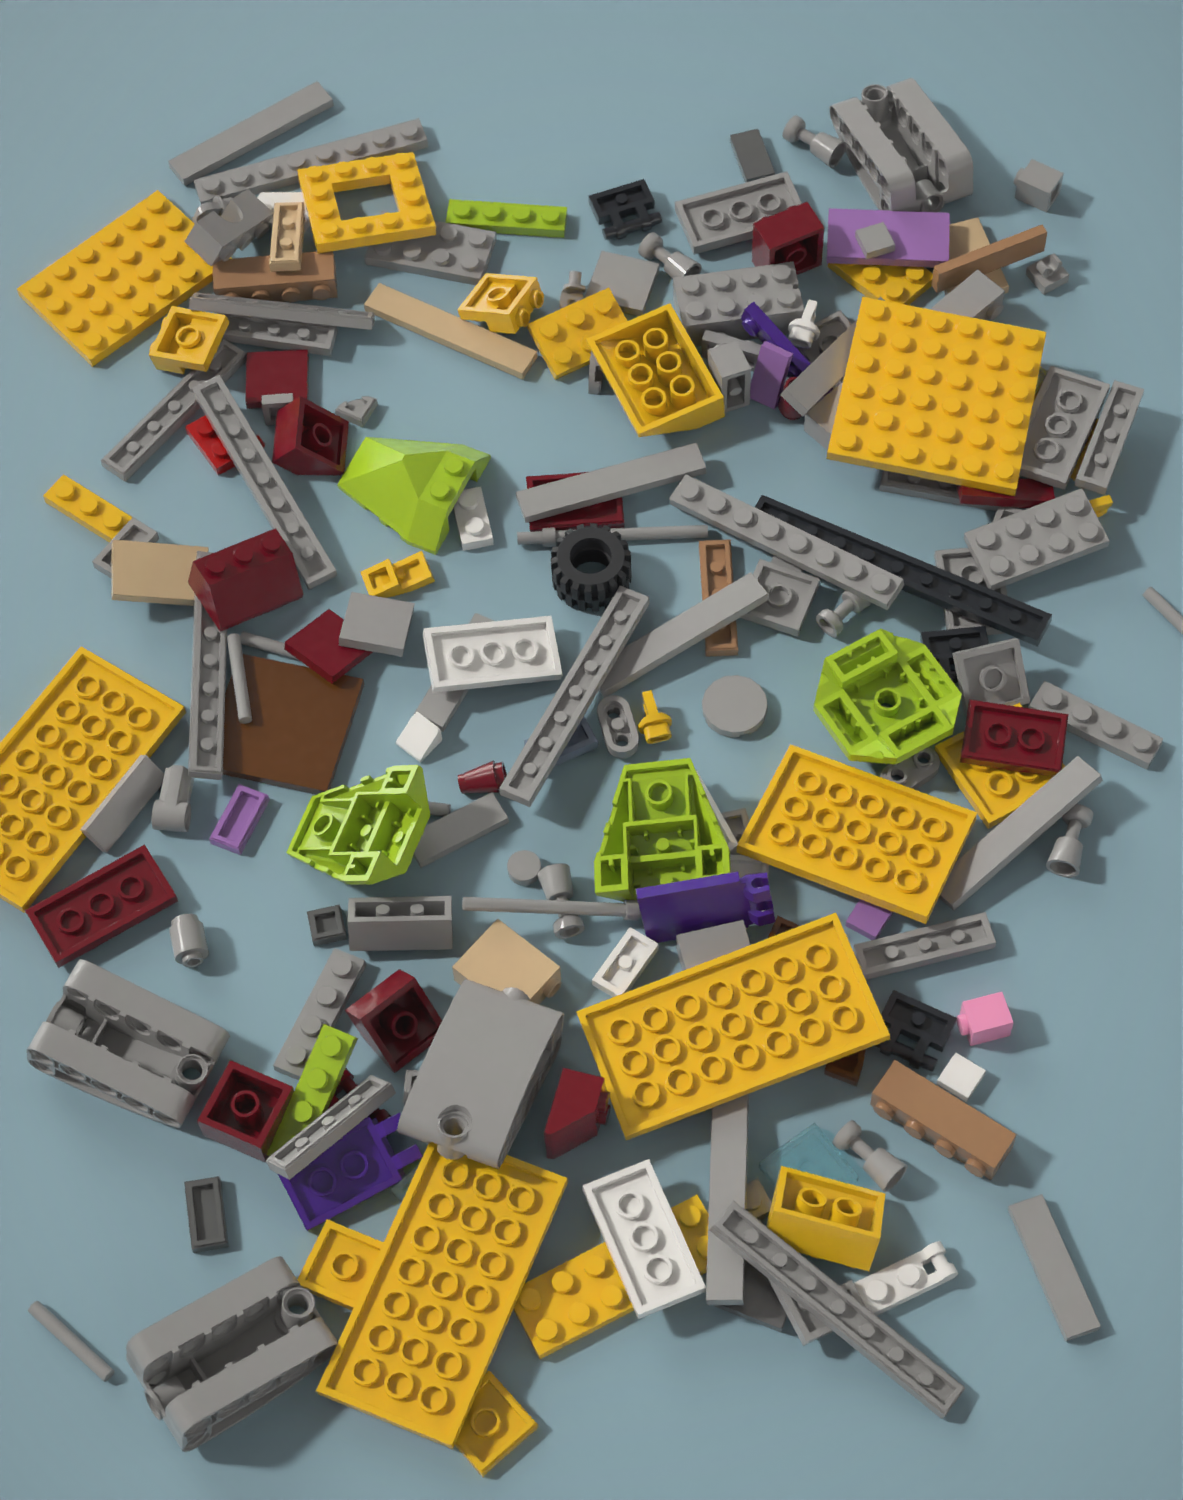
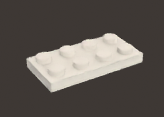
(492, 654)
(644, 1239)

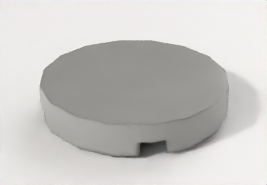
(734, 706)

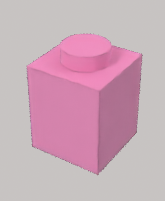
(985, 1019)

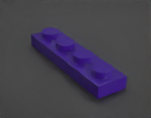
(759, 324)

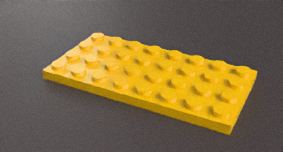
(67, 761)
(732, 1026)
(442, 1292)

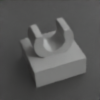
(1047, 274)

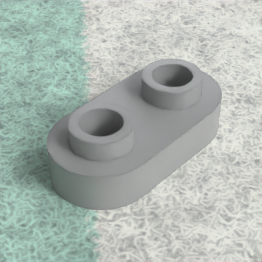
(619, 728)
(912, 771)

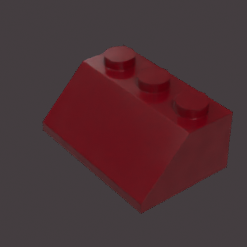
(246, 579)

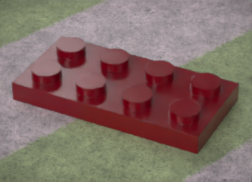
(101, 906)

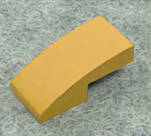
(398, 578)

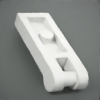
(905, 1279)

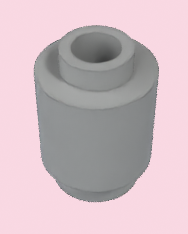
(188, 940)

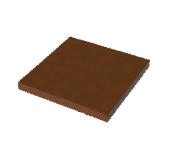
(294, 727)

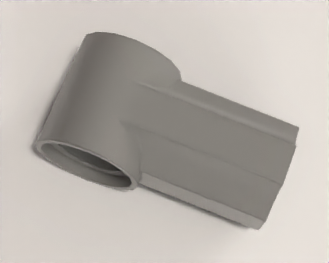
(173, 808)

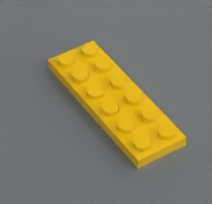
(589, 1291)

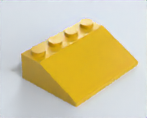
(658, 374)

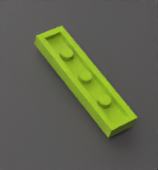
(509, 217)
(316, 1083)

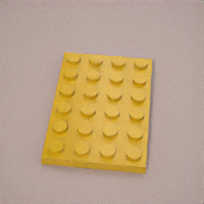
(119, 279)
(857, 833)

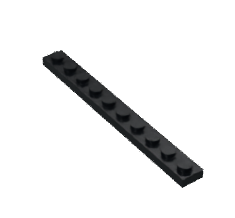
(925, 579)

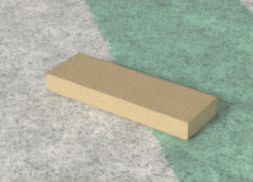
(287, 236)

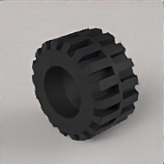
(584, 546)

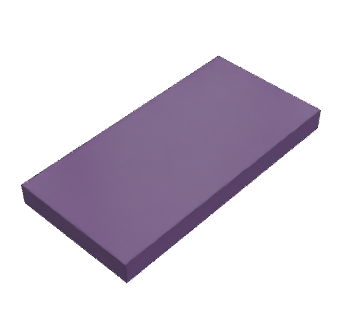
(918, 237)

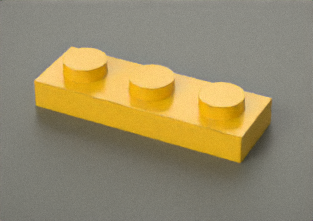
(86, 508)

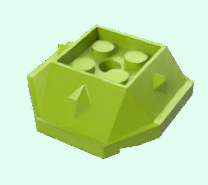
(892, 672)

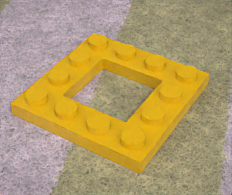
(400, 170)

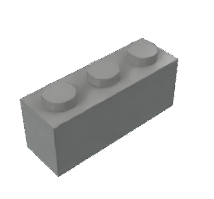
(400, 923)

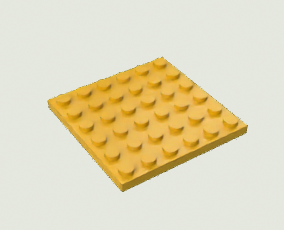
(937, 396)

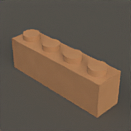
(253, 279)
(942, 1120)

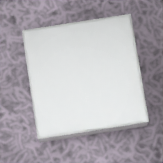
(961, 1077)

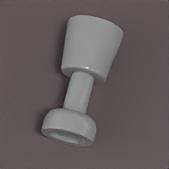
(823, 146)
(675, 264)
(831, 621)
(1067, 851)
(558, 886)
(879, 1164)

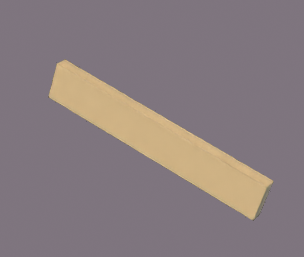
(451, 331)

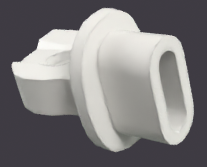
(804, 330)

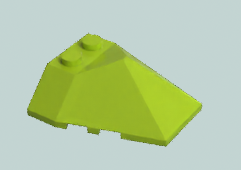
(412, 485)
(365, 829)
(658, 831)

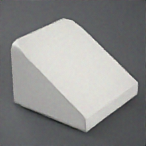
(419, 737)

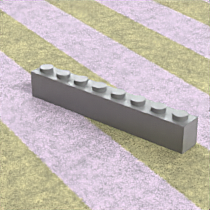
(973, 298)

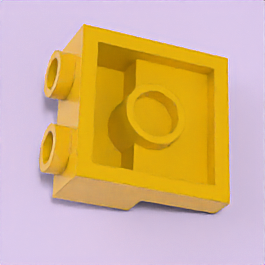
(502, 302)
(187, 340)

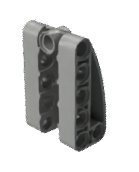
(903, 148)
(126, 1045)
(482, 1073)
(229, 1352)

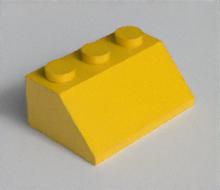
(827, 1218)

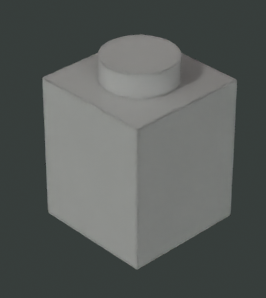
(1038, 185)

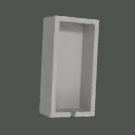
(719, 298)

